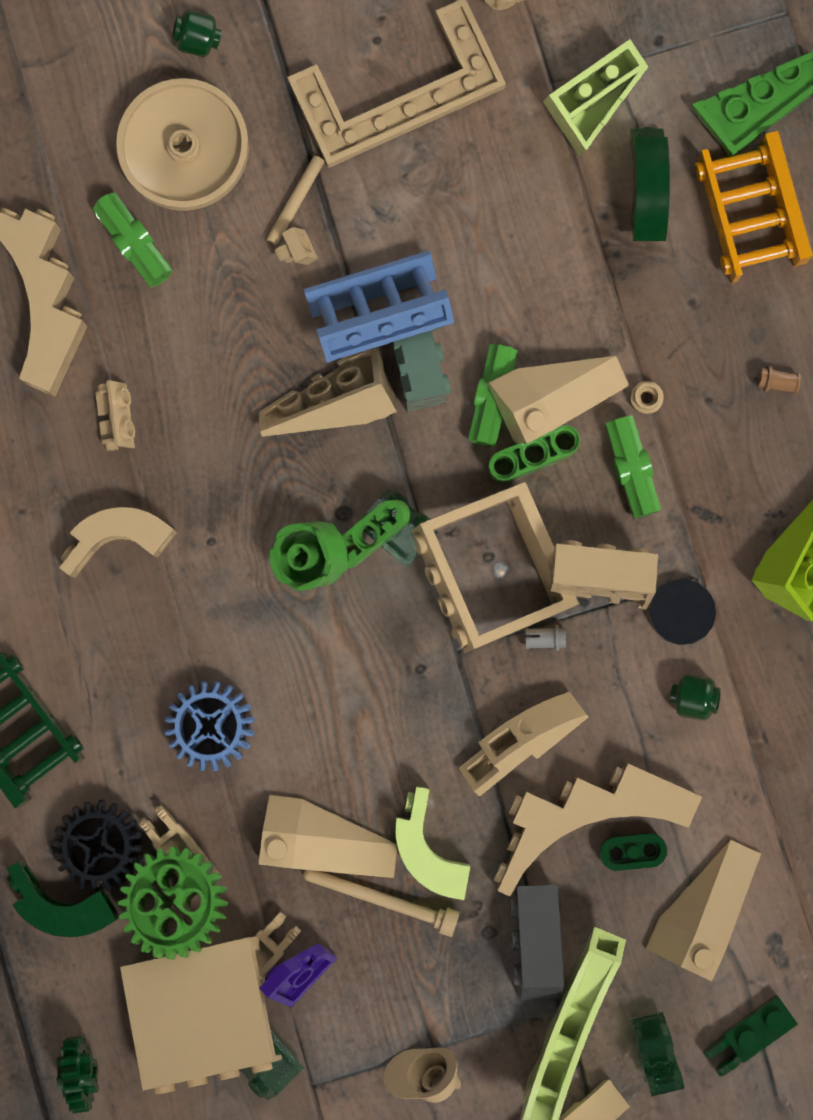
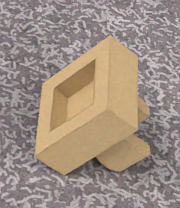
(297, 247)

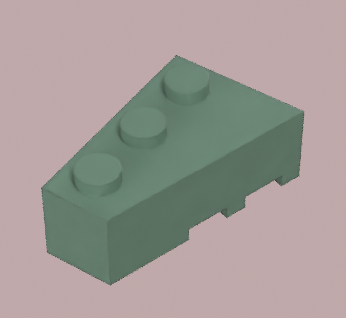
(420, 371)

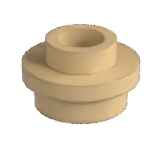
(646, 387)

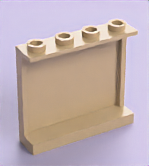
(199, 1016)

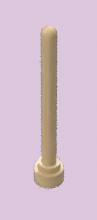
(443, 920)

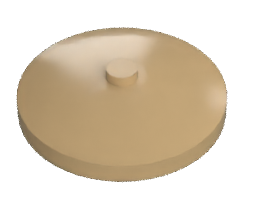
(182, 144)

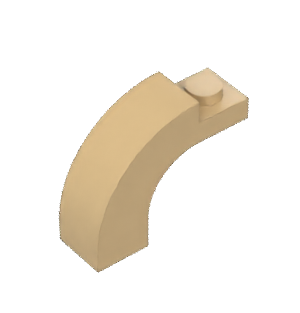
(115, 525)

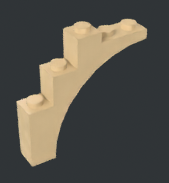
(53, 332)
(543, 822)

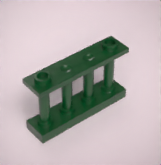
(18, 786)

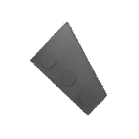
(537, 942)

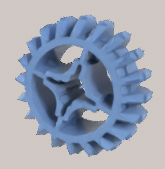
(229, 746)

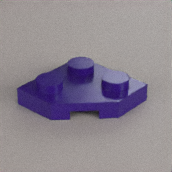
(296, 976)

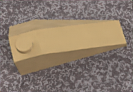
(550, 395)
(345, 397)
(313, 839)
(702, 918)

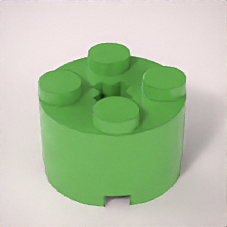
(308, 555)

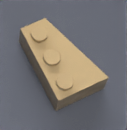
(604, 572)

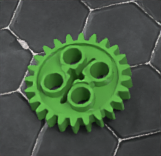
(152, 925)

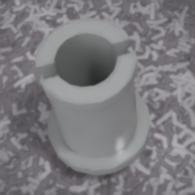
(546, 638)

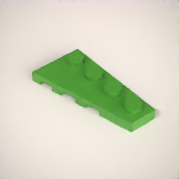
(752, 108)

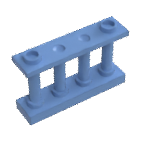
(384, 325)

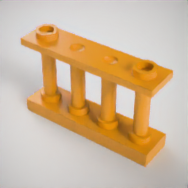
(777, 184)

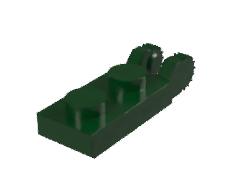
(752, 1034)

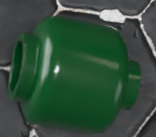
(195, 33)
(695, 697)

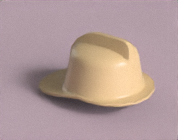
(422, 1074)

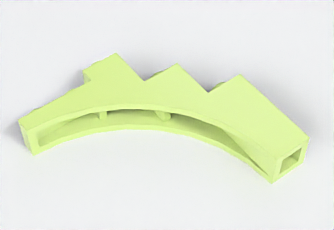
(571, 1025)

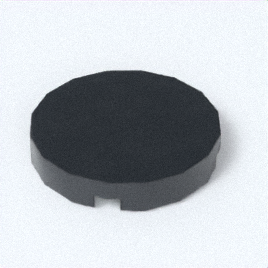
(682, 612)

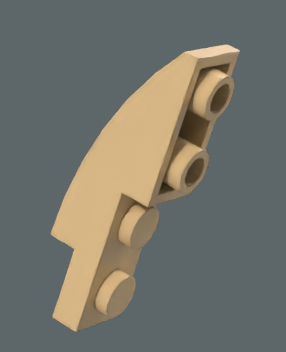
(518, 738)

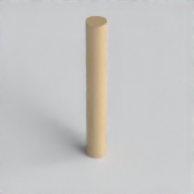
(295, 200)

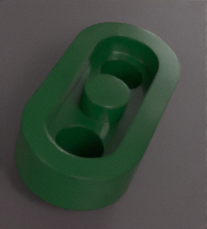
(632, 852)

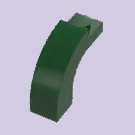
(650, 184)
(54, 916)

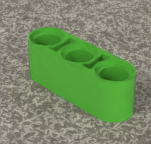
(547, 445)

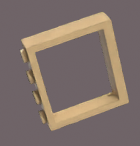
(440, 574)

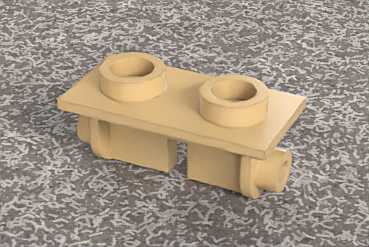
(115, 401)

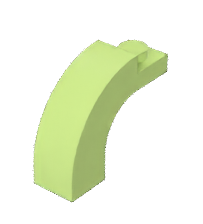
(429, 869)

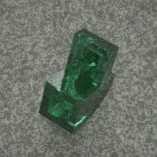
(656, 1054)

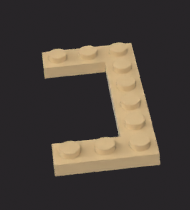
(347, 139)

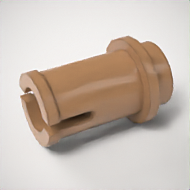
(778, 380)

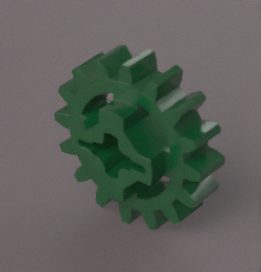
(77, 1074)

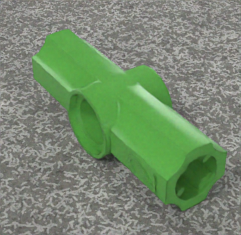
(132, 239)
(487, 417)
(632, 467)

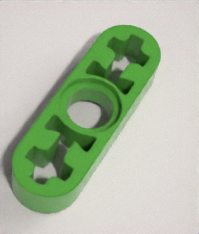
(383, 532)

